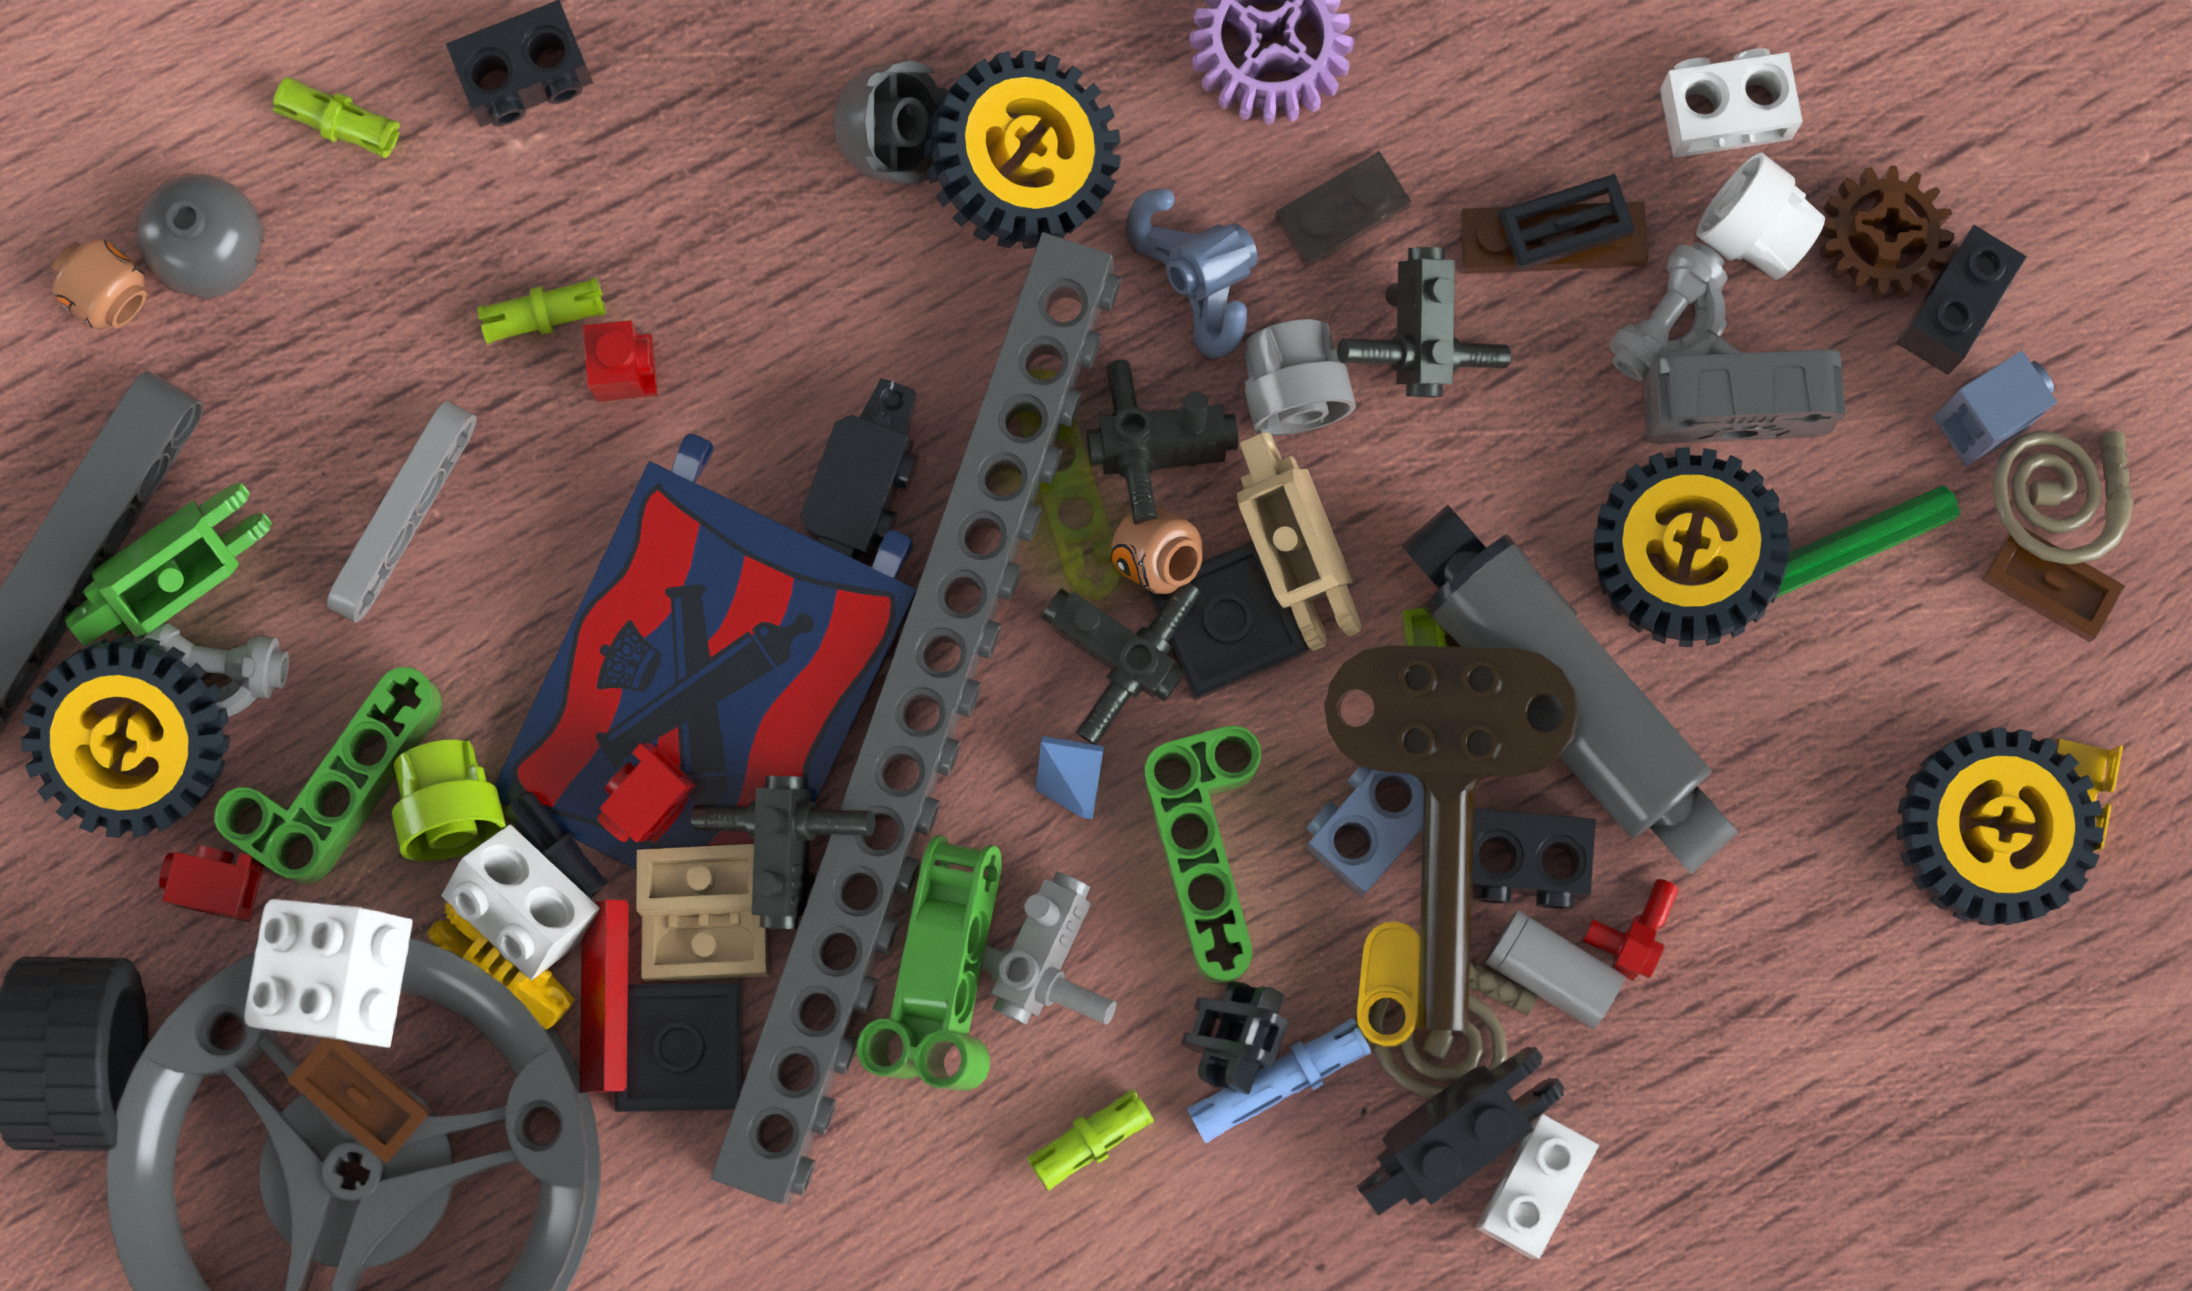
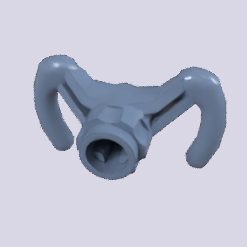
(1200, 268)

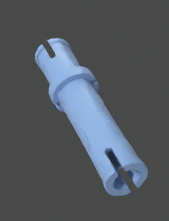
(1290, 1074)

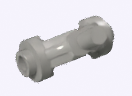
(1693, 278)
(253, 667)

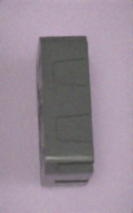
(1743, 396)

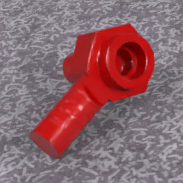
(1635, 949)

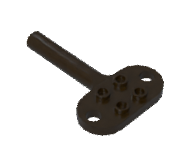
(1450, 724)

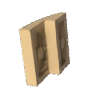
(699, 914)

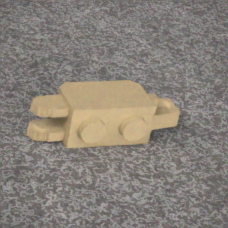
(1294, 539)

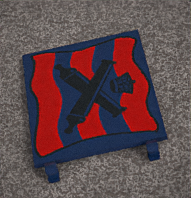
(717, 647)

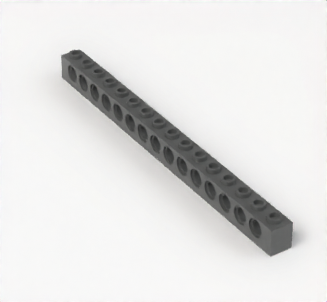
(1056, 272)

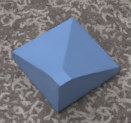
(1070, 774)

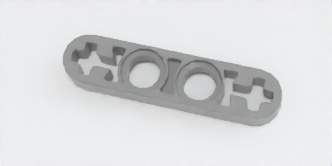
(401, 511)

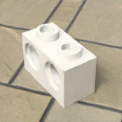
(1735, 118)
(520, 902)
(1537, 1187)

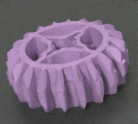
(1288, 58)

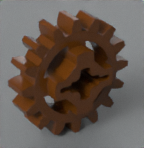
(1890, 209)

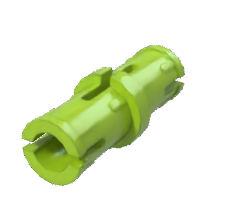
(336, 117)
(541, 310)
(1090, 1139)

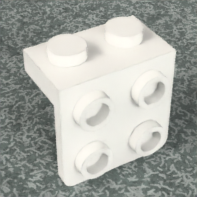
(328, 971)

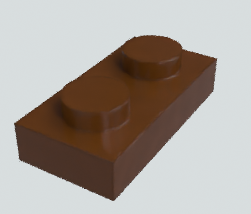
(2066, 594)
(359, 1096)

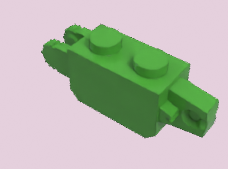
(166, 568)

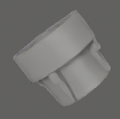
(1295, 379)

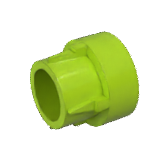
(443, 802)

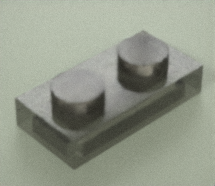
(1342, 209)

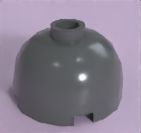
(885, 119)
(200, 235)

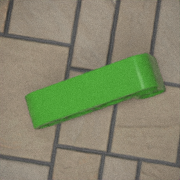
(339, 768)
(1209, 859)

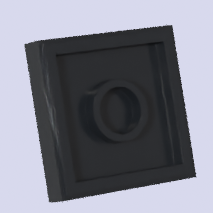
(1233, 625)
(683, 1048)

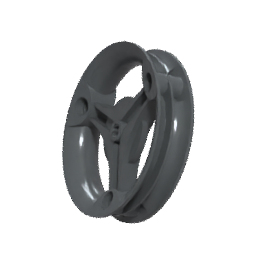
(308, 1151)

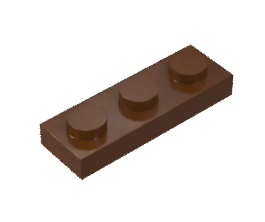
(1487, 251)

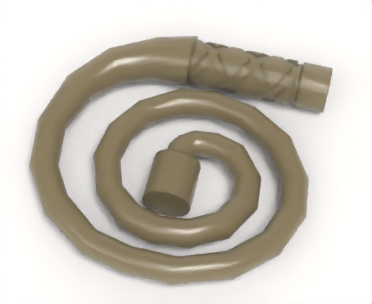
(2045, 493)
(1439, 1041)

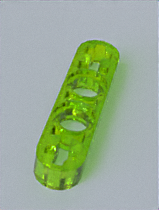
(1074, 483)

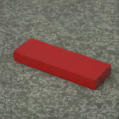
(604, 1000)

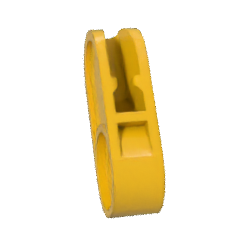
(1392, 973)

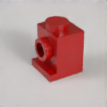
(619, 361)
(644, 795)
(212, 882)

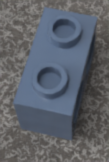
(1996, 407)
(1385, 831)

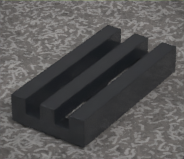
(1518, 239)

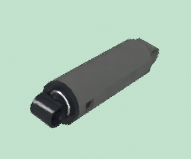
(1621, 741)

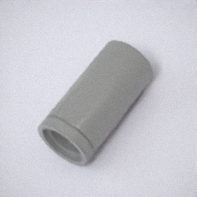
(1555, 969)

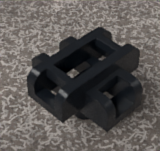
(1245, 1037)

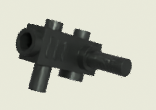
(1425, 344)
(1141, 441)
(1135, 660)
(781, 826)

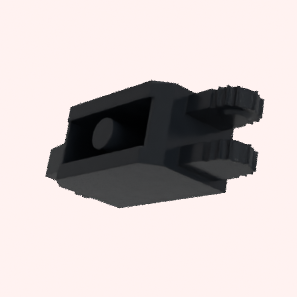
(862, 472)
(1458, 1132)

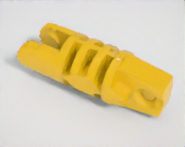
(542, 995)

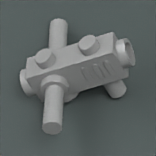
(1031, 970)

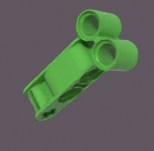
(940, 971)

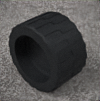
(68, 1050)

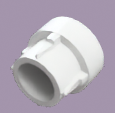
(1761, 218)

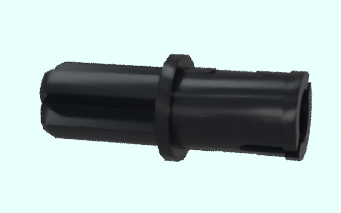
(549, 839)

